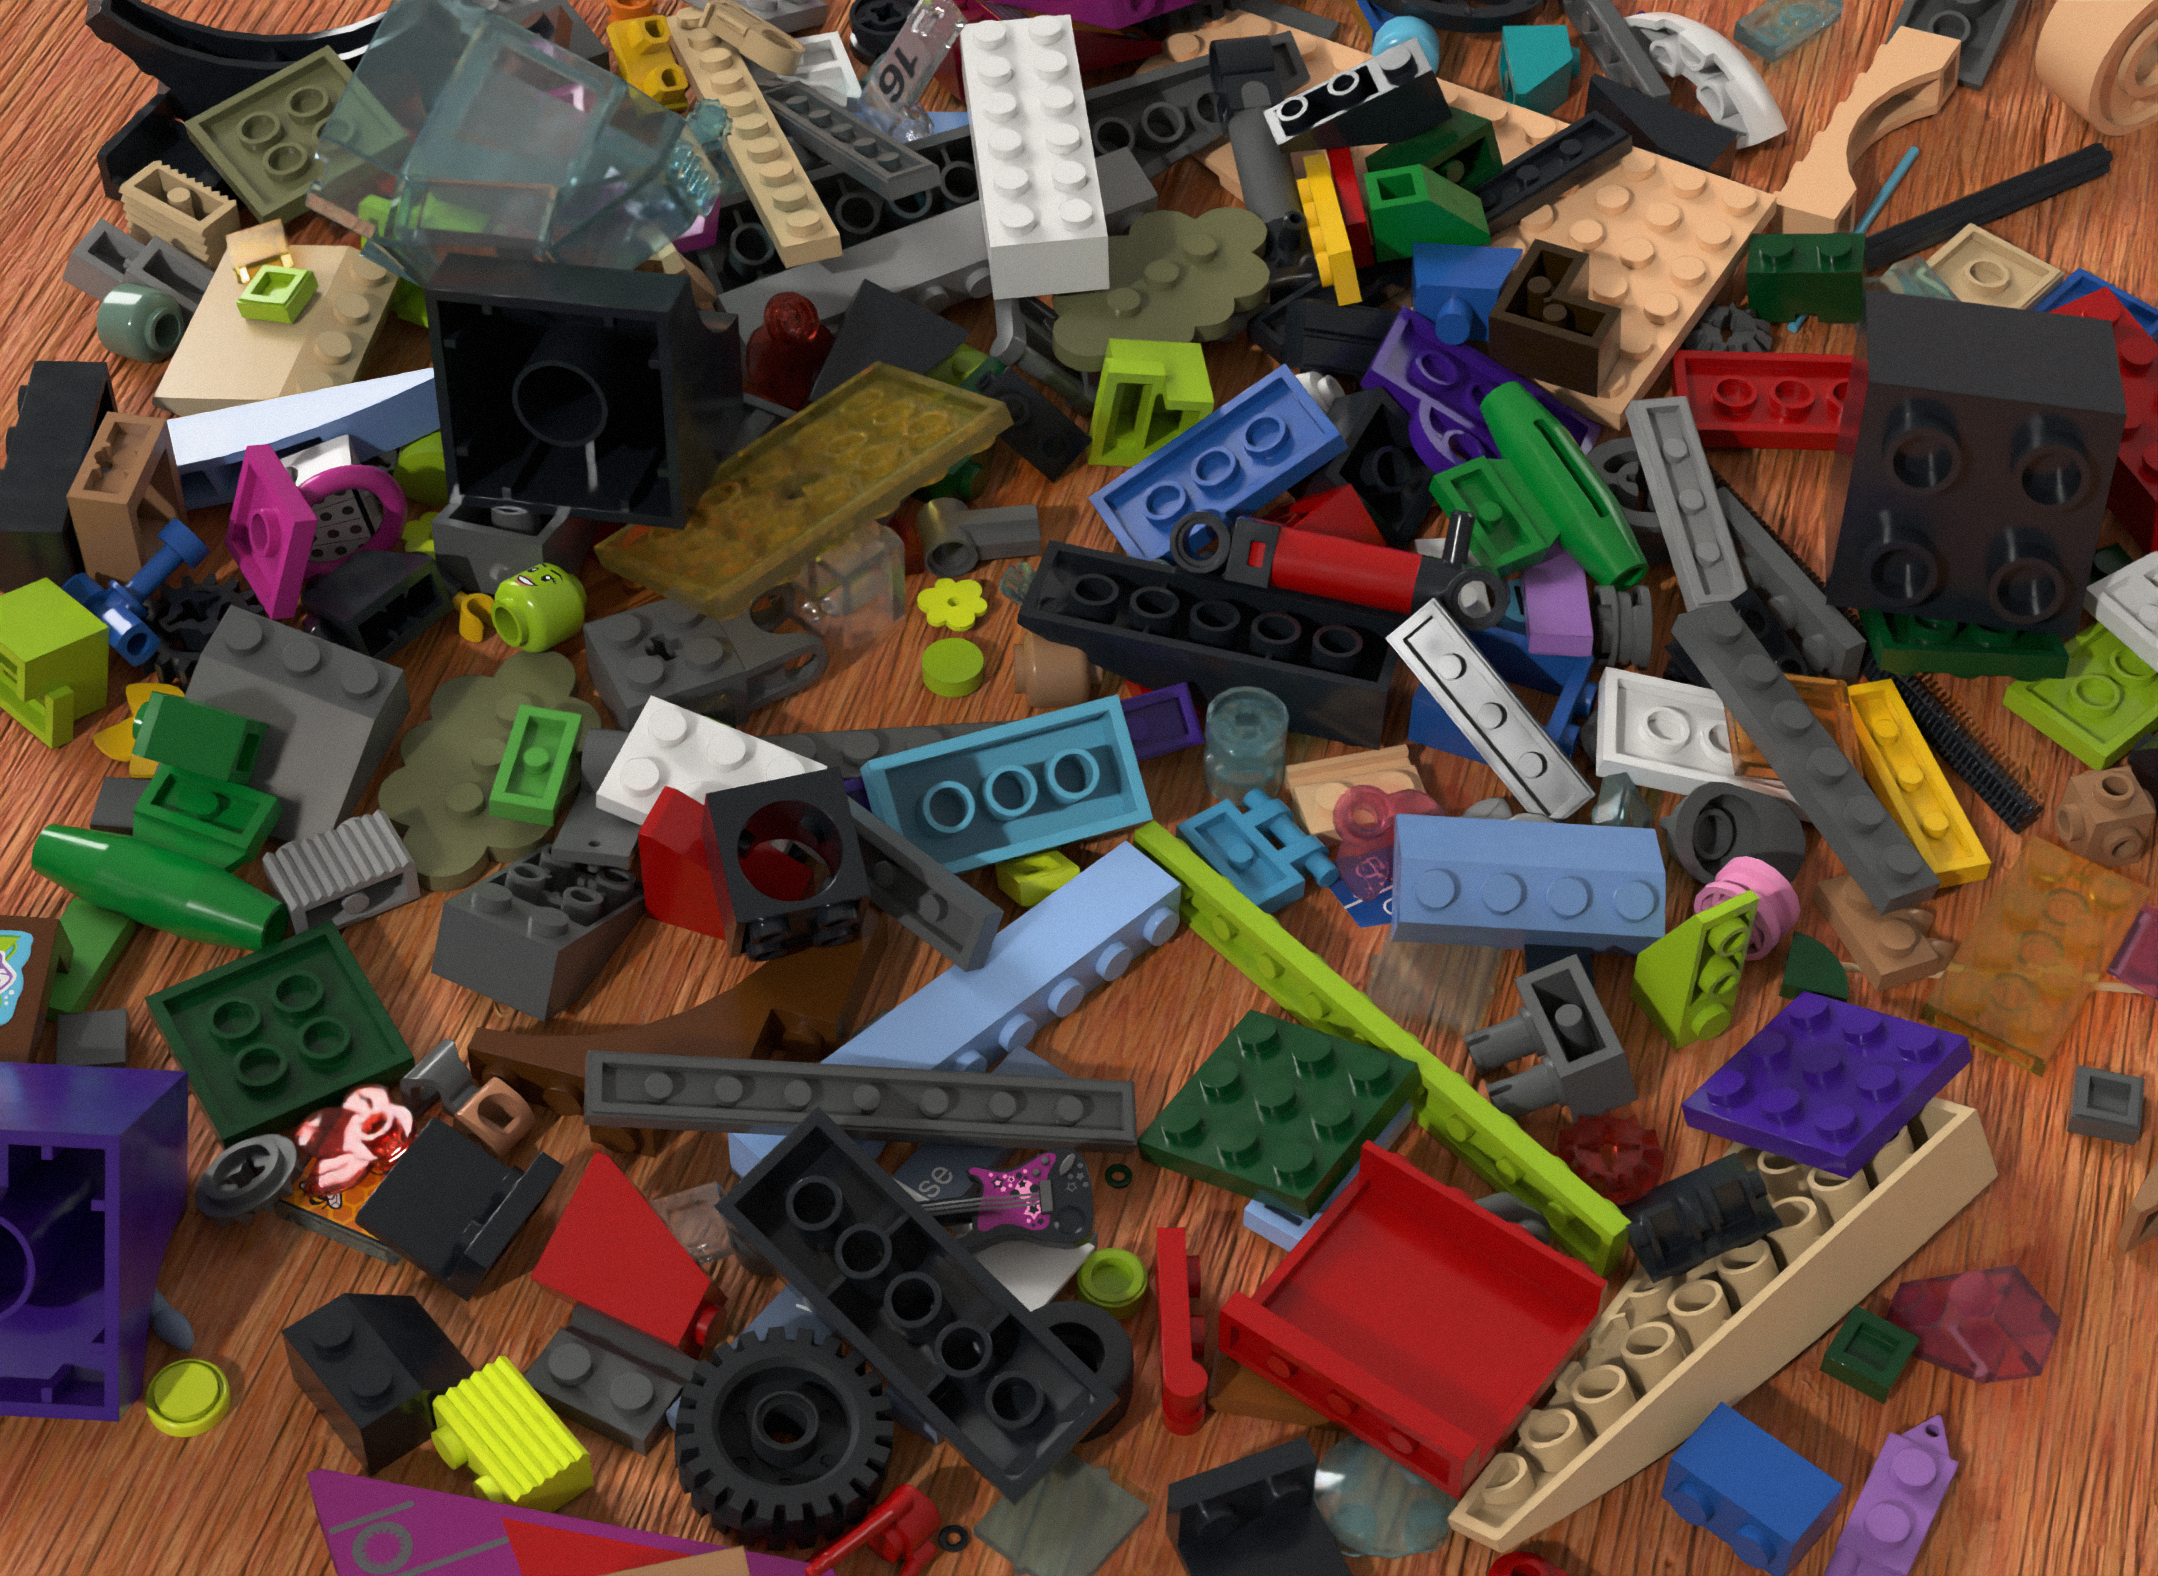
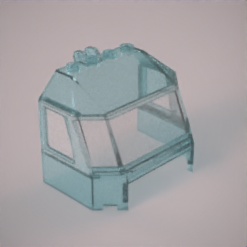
(506, 149)

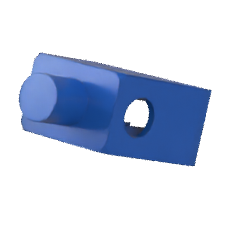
(1460, 286)

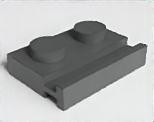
(611, 1379)

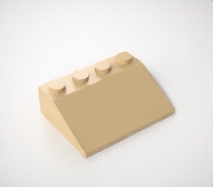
(247, 361)

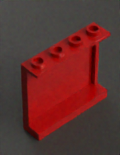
(1416, 1320)

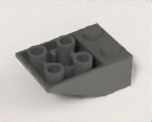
(537, 931)

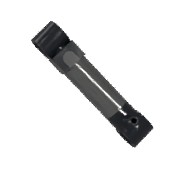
(1246, 86)

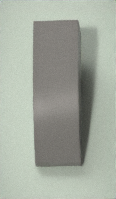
(113, 257)

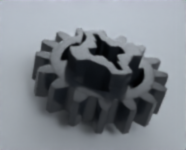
(187, 620)

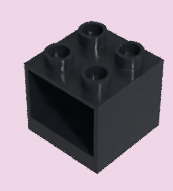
(1972, 463)

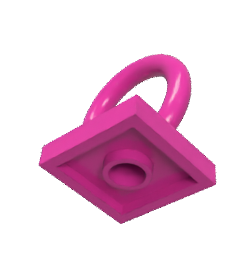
(275, 526)

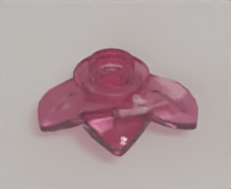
(1368, 853)

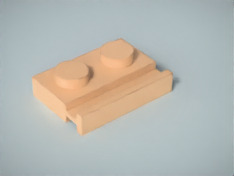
(1321, 782)

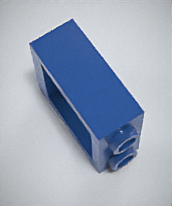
(1508, 653)

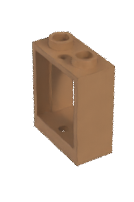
(126, 507)

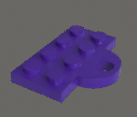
(1444, 392)

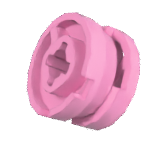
(1777, 905)

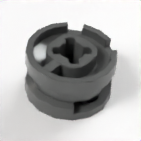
(1621, 627)

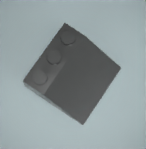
(324, 710)

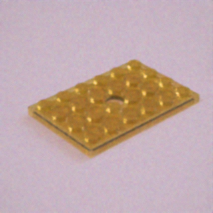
(850, 456)

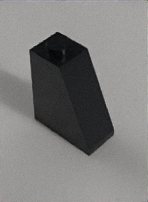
(885, 330)

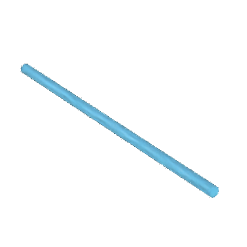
(1873, 210)

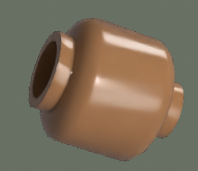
(1053, 673)

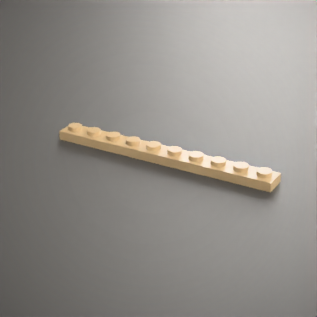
(757, 144)

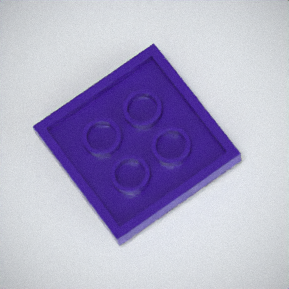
(1827, 1083)

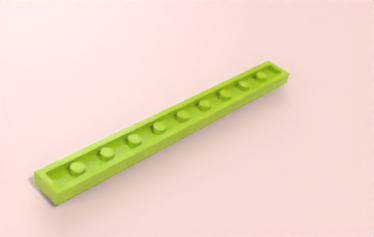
(1443, 1103)

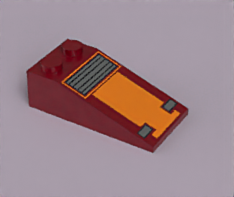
(1094, 44)

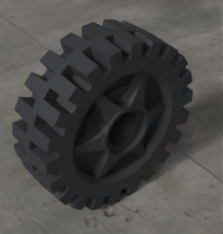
(772, 1485)

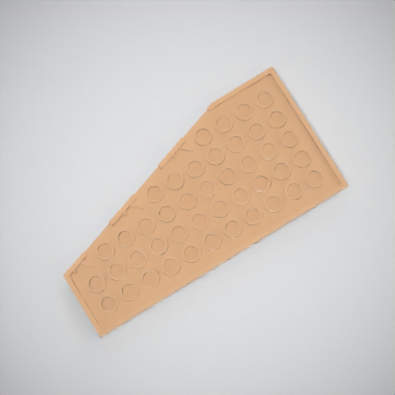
(1652, 227)

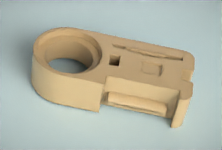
(753, 36)

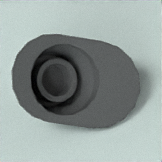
(1733, 822)

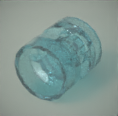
(1245, 743)

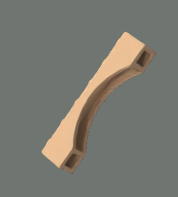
(1904, 84)

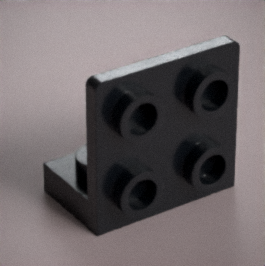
(455, 1206)
(1254, 1518)

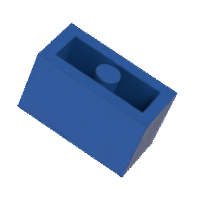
(1751, 1491)

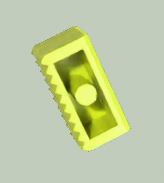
(510, 1441)

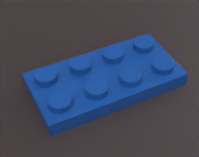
(1222, 463)

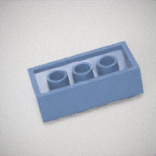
(1526, 884)

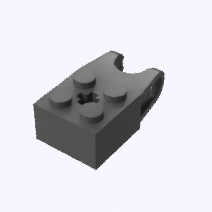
(685, 655)

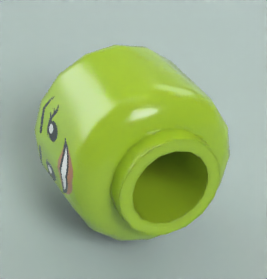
(539, 608)

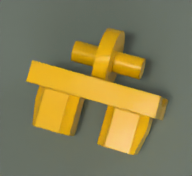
(647, 60)

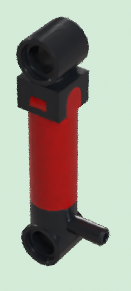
(1344, 569)

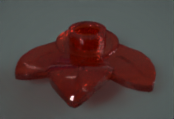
(787, 348)
(354, 1139)

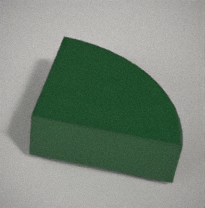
(1814, 970)

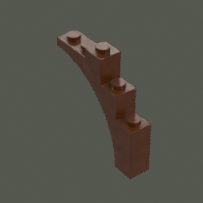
(788, 1004)

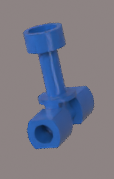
(122, 606)

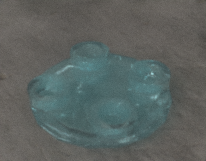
(1379, 1504)

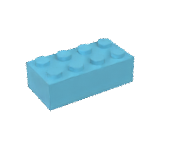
(1013, 787)

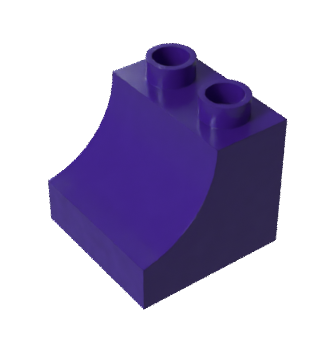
(84, 1226)

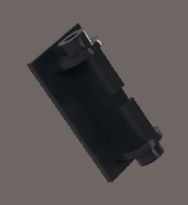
(1039, 428)

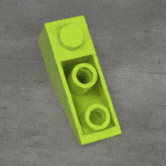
(1694, 972)

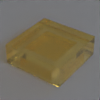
(257, 247)

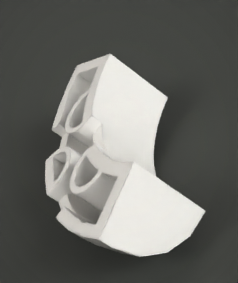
(1723, 75)

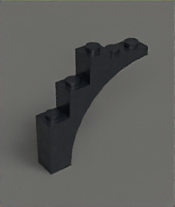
(207, 64)

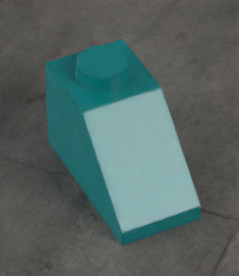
(1537, 66)

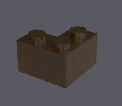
(1550, 326)

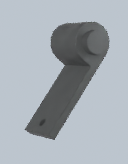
(589, 832)

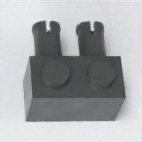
(1569, 1028)

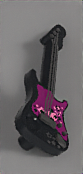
(1036, 1202)

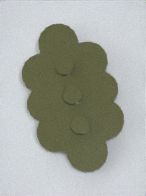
(1167, 283)
(452, 765)

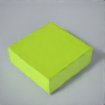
(277, 294)

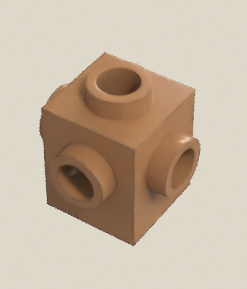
(2105, 817)

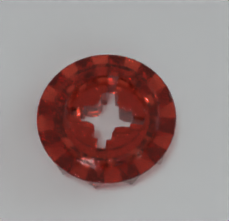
(1637, 1161)

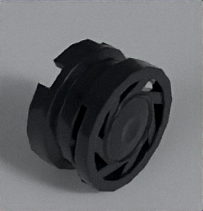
(876, 26)

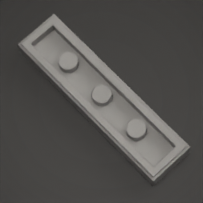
(1686, 501)

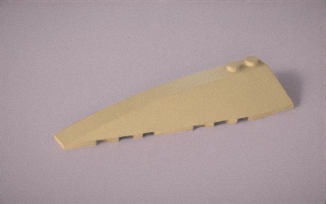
(1728, 1323)

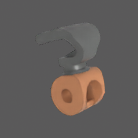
(486, 1115)

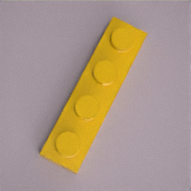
(1327, 230)
(1913, 785)

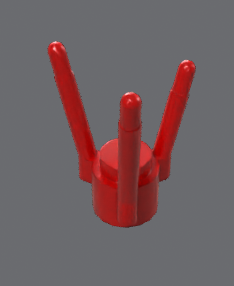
(892, 1531)

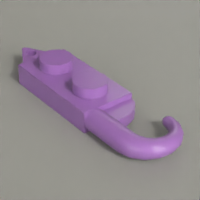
(1896, 1504)

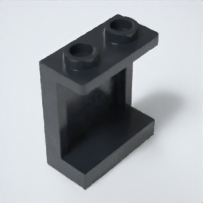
(151, 137)

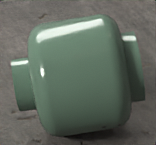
(140, 323)

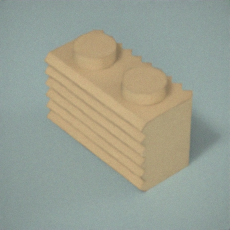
(179, 213)

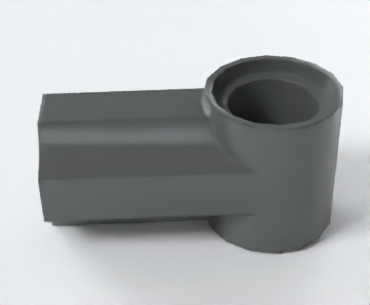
(959, 537)

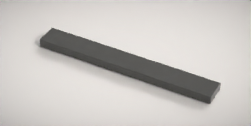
(861, 1100)

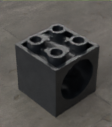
(795, 808)

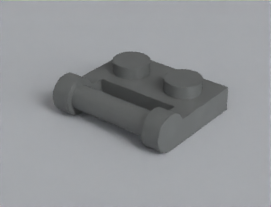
(1026, 341)

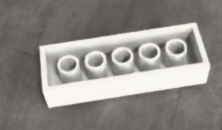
(1034, 158)

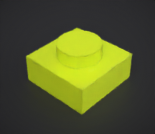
(1035, 876)

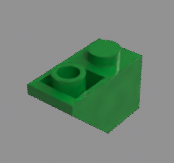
(1422, 207)
(198, 737)

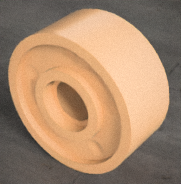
(2103, 61)

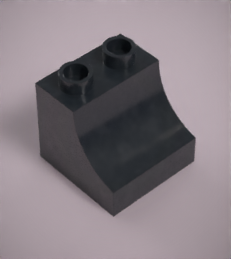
(580, 389)

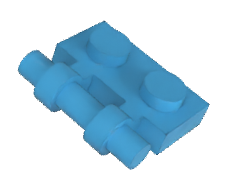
(1240, 849)

